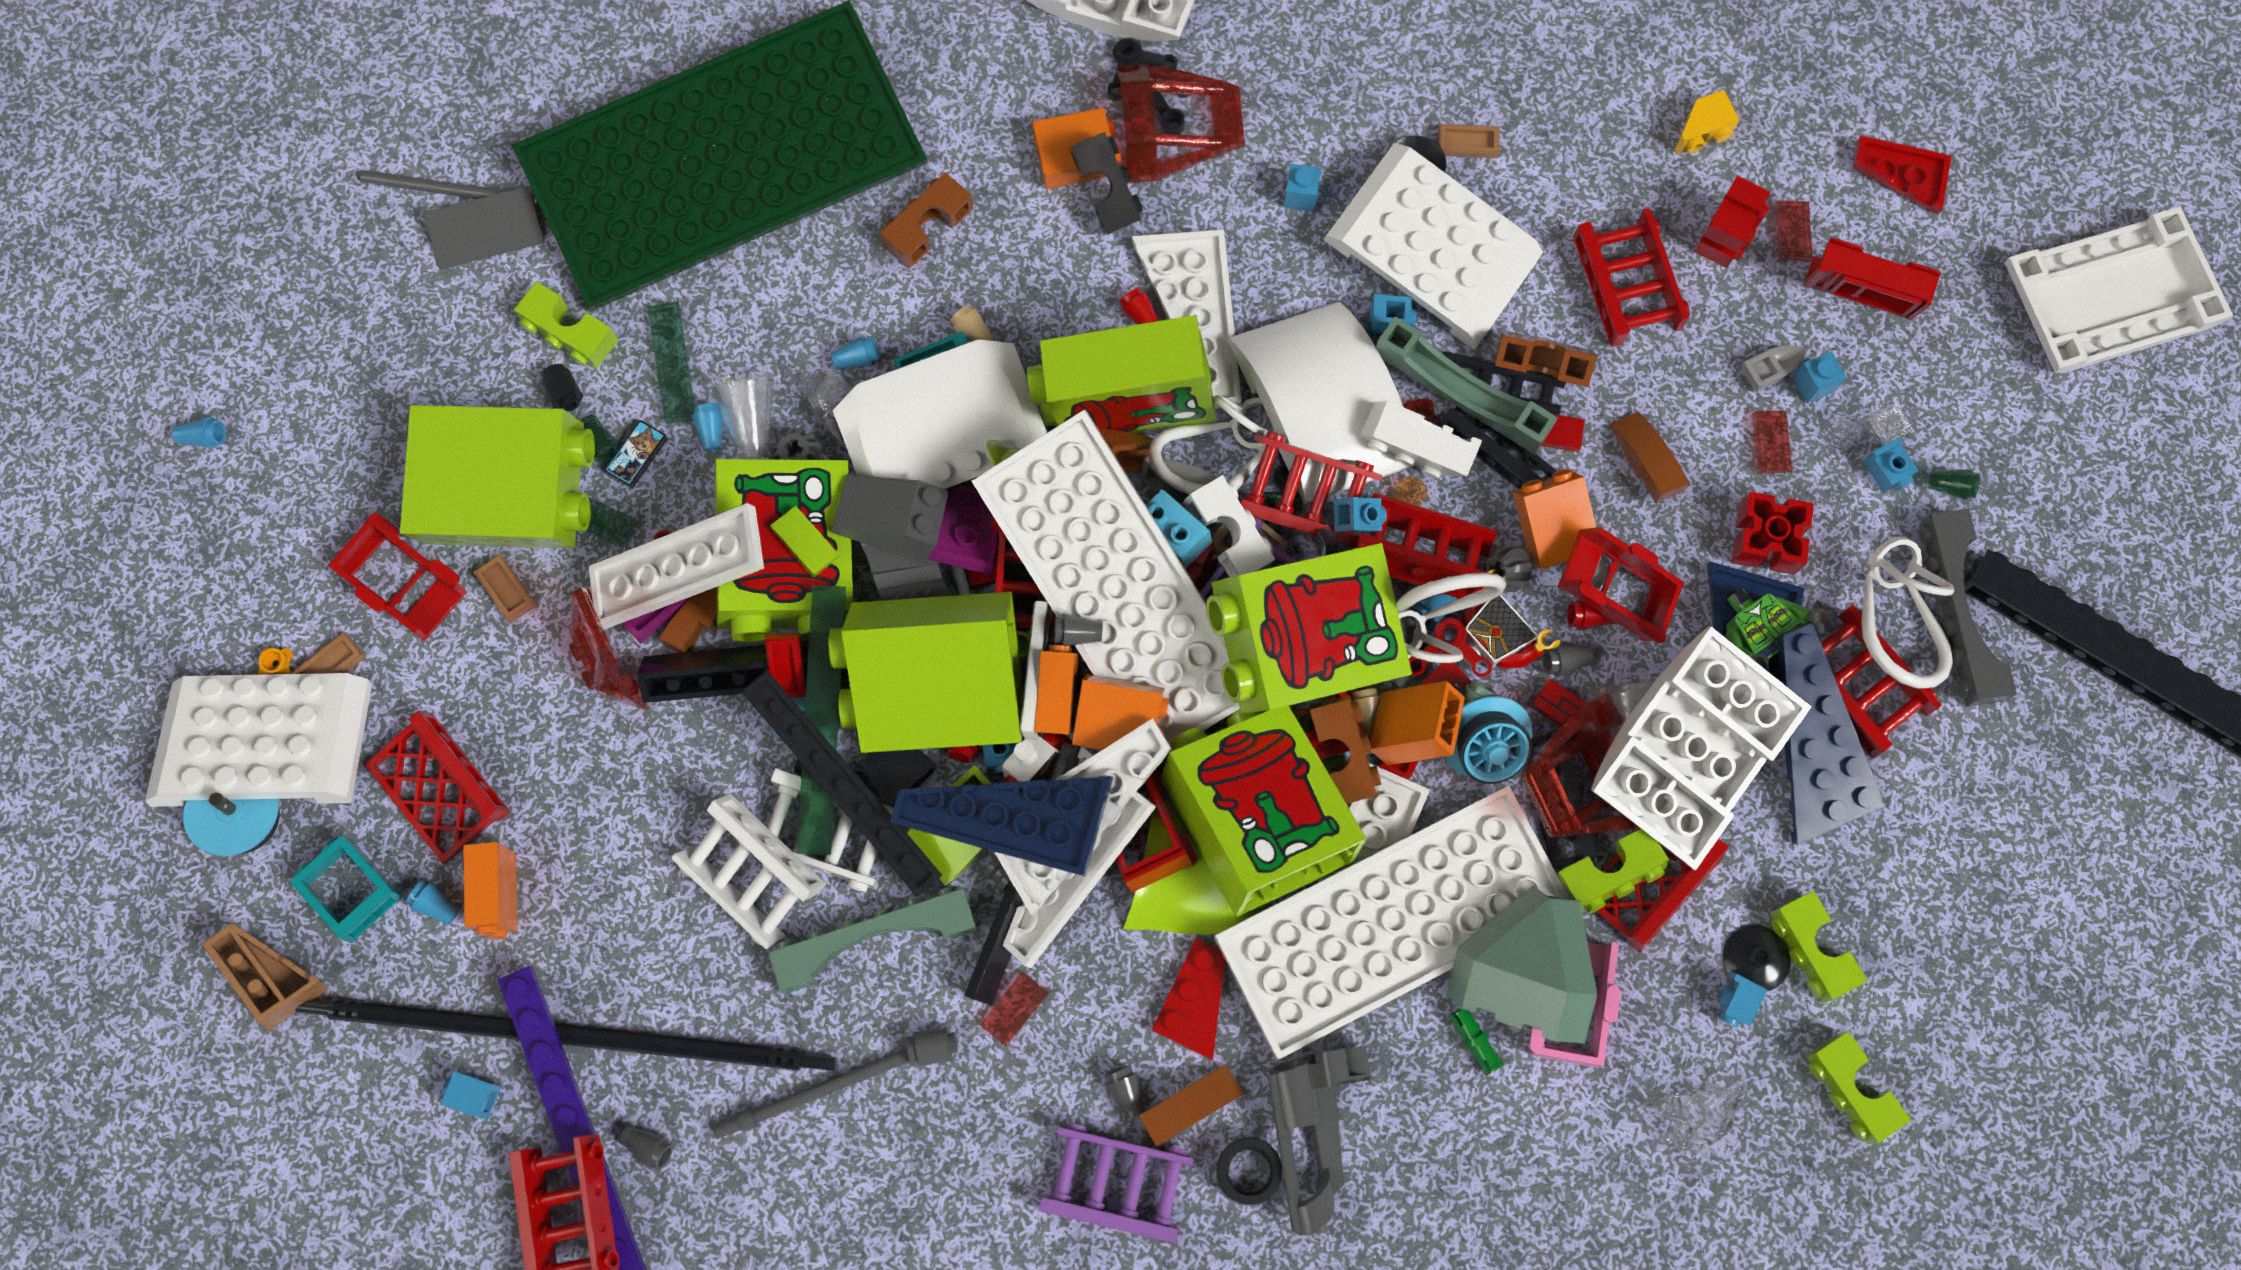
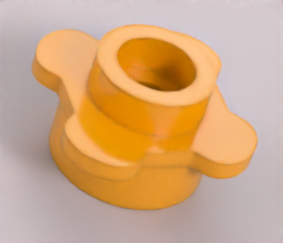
(269, 656)

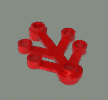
(1450, 671)

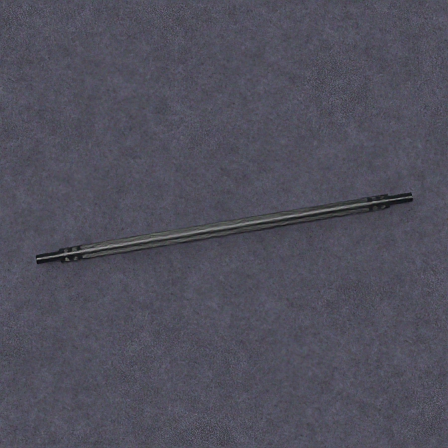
(570, 1035)

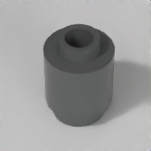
(931, 1046)

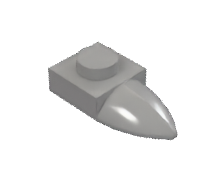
(1772, 366)

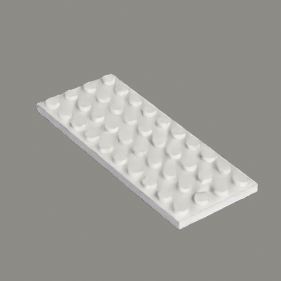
(1109, 562)
(1383, 922)

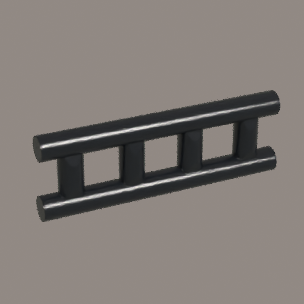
(1488, 368)

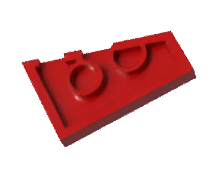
(1905, 169)
(1194, 1001)

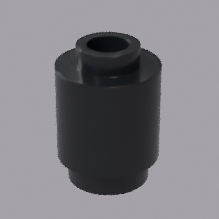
(561, 387)

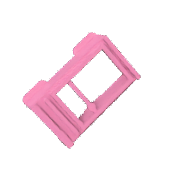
(1607, 1006)

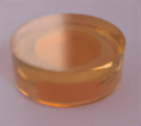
(1411, 491)

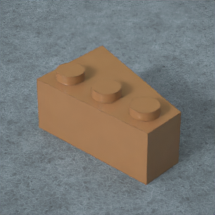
(260, 976)

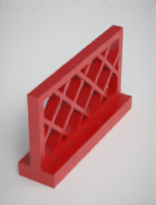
(452, 762)
(1668, 902)

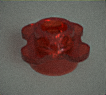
(1425, 406)

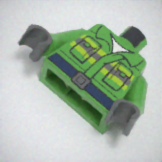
(1759, 623)

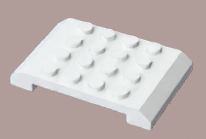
(1436, 242)
(2119, 291)
(260, 738)

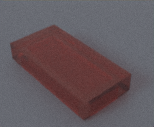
(1794, 231)
(1772, 442)
(1014, 1009)

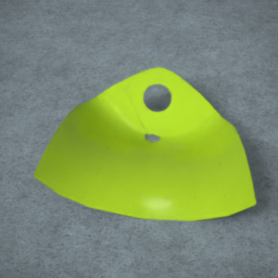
(1185, 900)

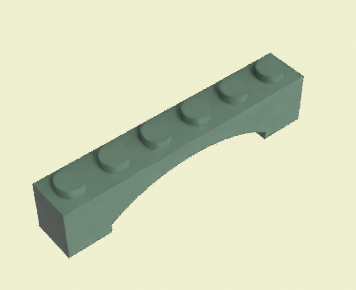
(1512, 417)
(801, 962)

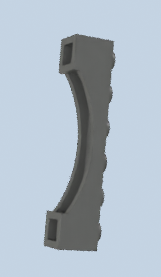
(1980, 673)

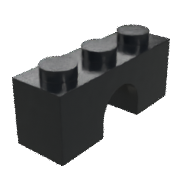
(1119, 207)

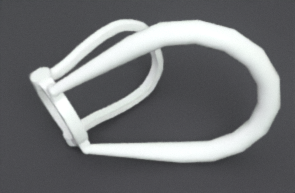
(1180, 432)
(1494, 587)
(1936, 631)

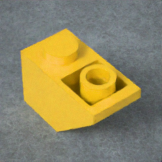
(1708, 121)

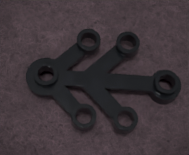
(1140, 56)

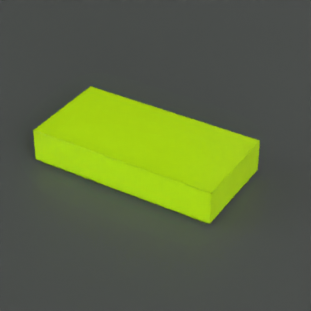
(804, 541)

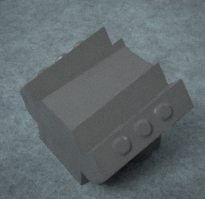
(903, 577)

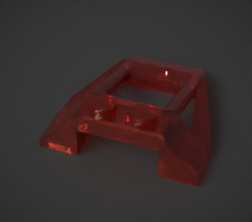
(1140, 134)
(597, 655)
(1544, 787)

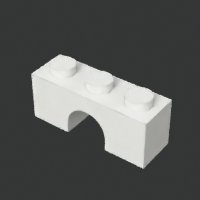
(1219, 504)

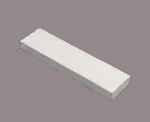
(1037, 643)

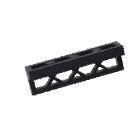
(1497, 455)
(1582, 844)

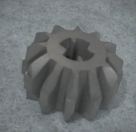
(795, 441)

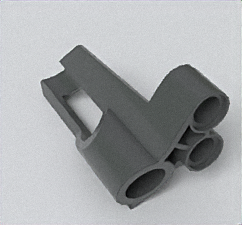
(1306, 1096)

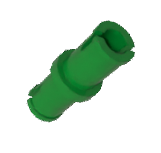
(1476, 1040)

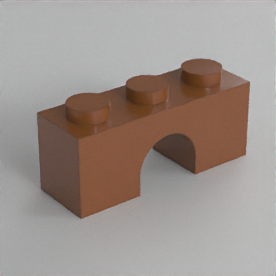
(941, 200)
(1541, 355)
(1339, 721)

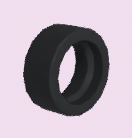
(1275, 1169)

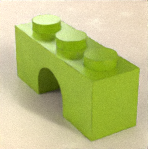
(586, 341)
(1641, 861)
(1798, 925)
(1836, 1065)

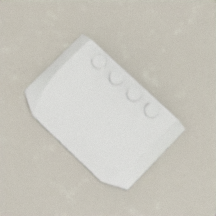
(939, 414)

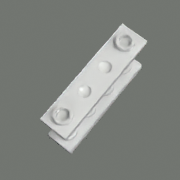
(788, 788)
(768, 849)

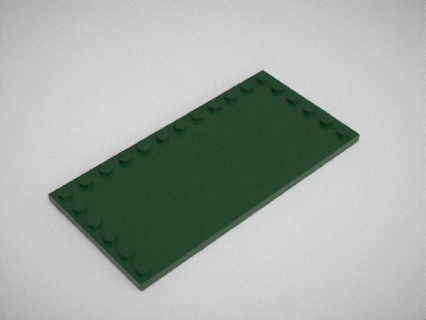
(719, 155)

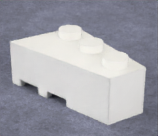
(1418, 441)

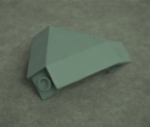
(1530, 968)

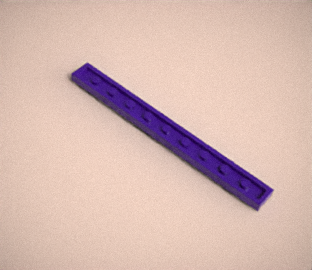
(560, 1092)

